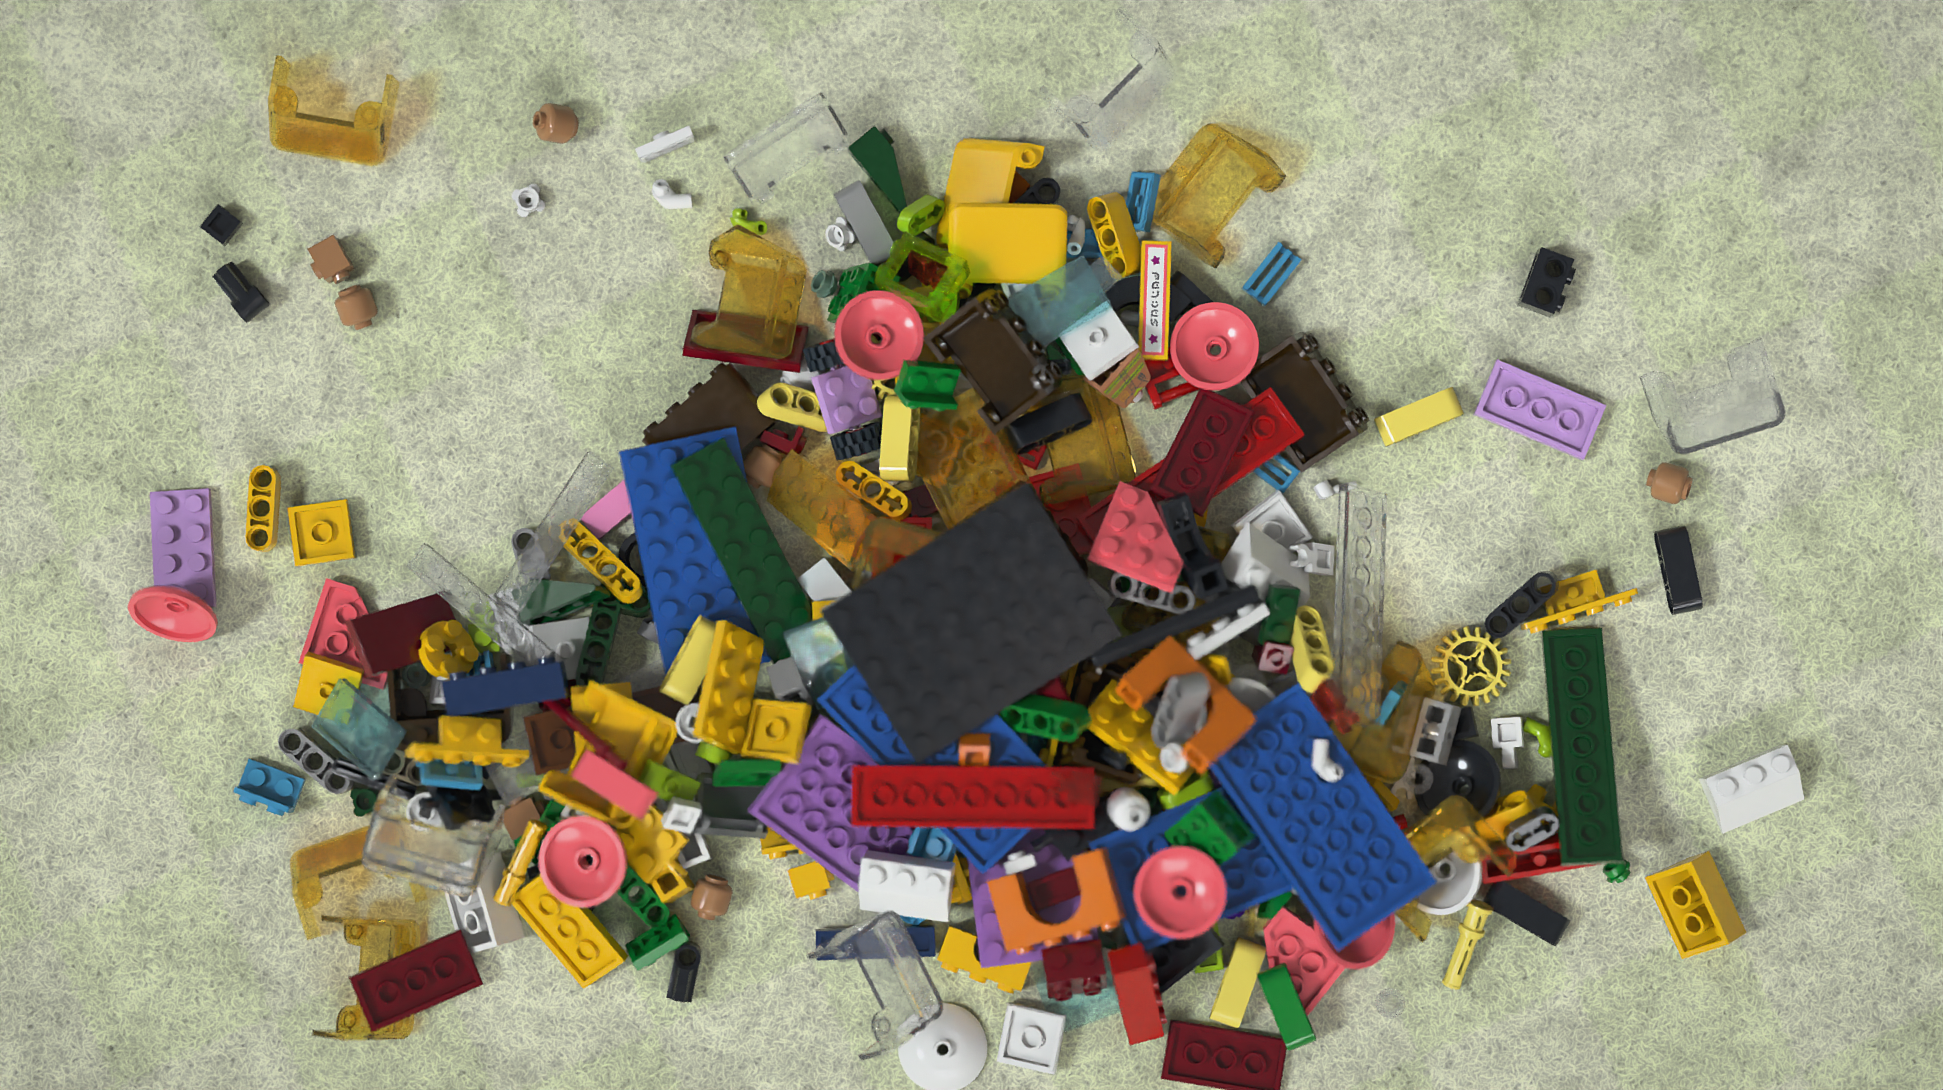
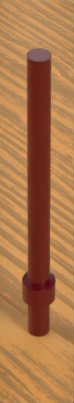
(602, 747)

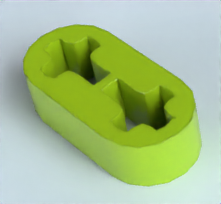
(921, 215)
(711, 753)
(1194, 786)

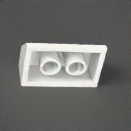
(1263, 561)
(1753, 787)
(906, 885)
(481, 917)

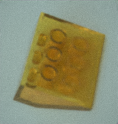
(964, 459)

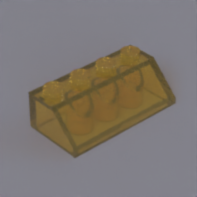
(820, 507)

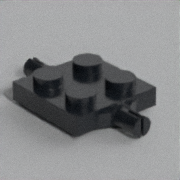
(460, 805)
(1075, 840)

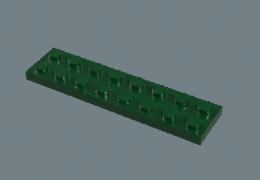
(744, 544)
(1581, 747)

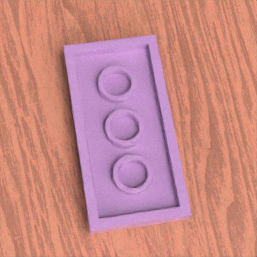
(1539, 410)
(184, 541)

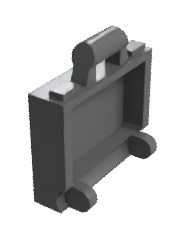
(726, 810)

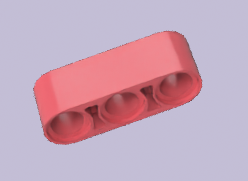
(614, 784)

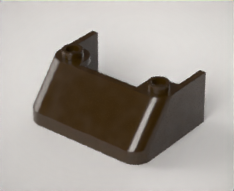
(422, 726)

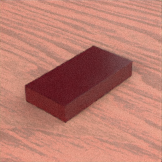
(1054, 888)

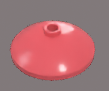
(889, 318)
(1208, 327)
(173, 613)
(565, 863)
(1176, 914)
(1364, 950)

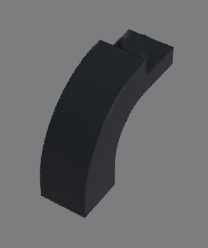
(1127, 292)
(1200, 567)

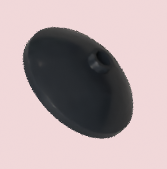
(1466, 765)

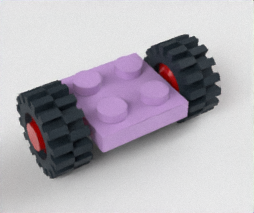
(844, 402)

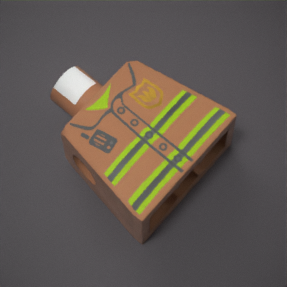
(1123, 380)

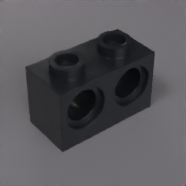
(1540, 280)

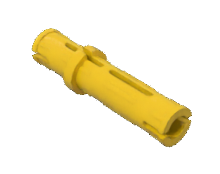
(515, 873)

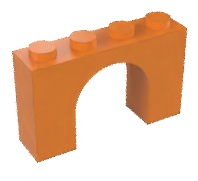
(1226, 716)
(1099, 905)

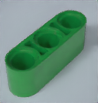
(1047, 717)
(643, 900)
(1286, 1006)

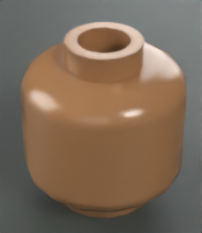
(555, 123)
(356, 306)
(761, 465)
(1669, 483)
(711, 896)

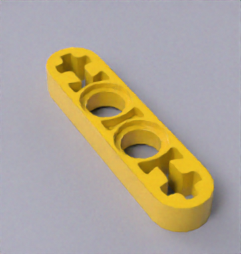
(599, 561)

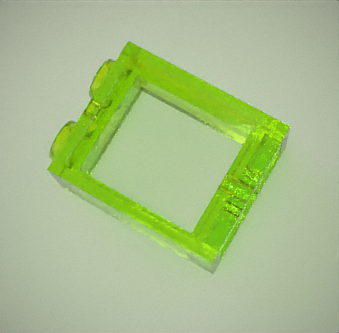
(946, 290)

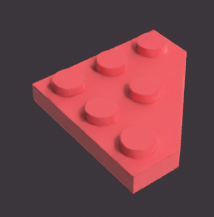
(1136, 540)
(328, 631)
(1295, 944)

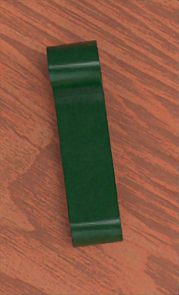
(606, 637)

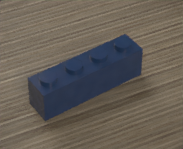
(505, 688)

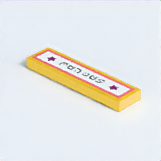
(1154, 299)

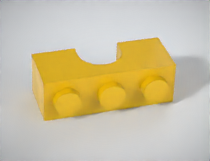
(958, 953)

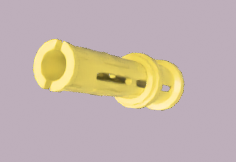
(1470, 931)

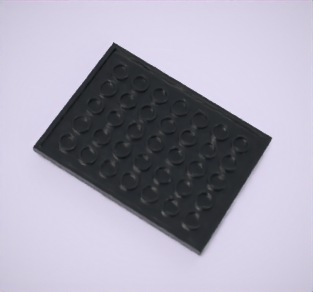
(971, 622)

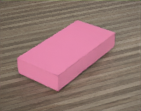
(607, 512)

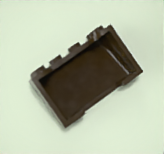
(996, 357)
(1311, 396)
(715, 405)

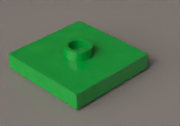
(745, 773)

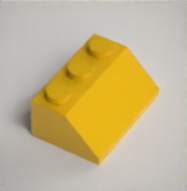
(1696, 905)

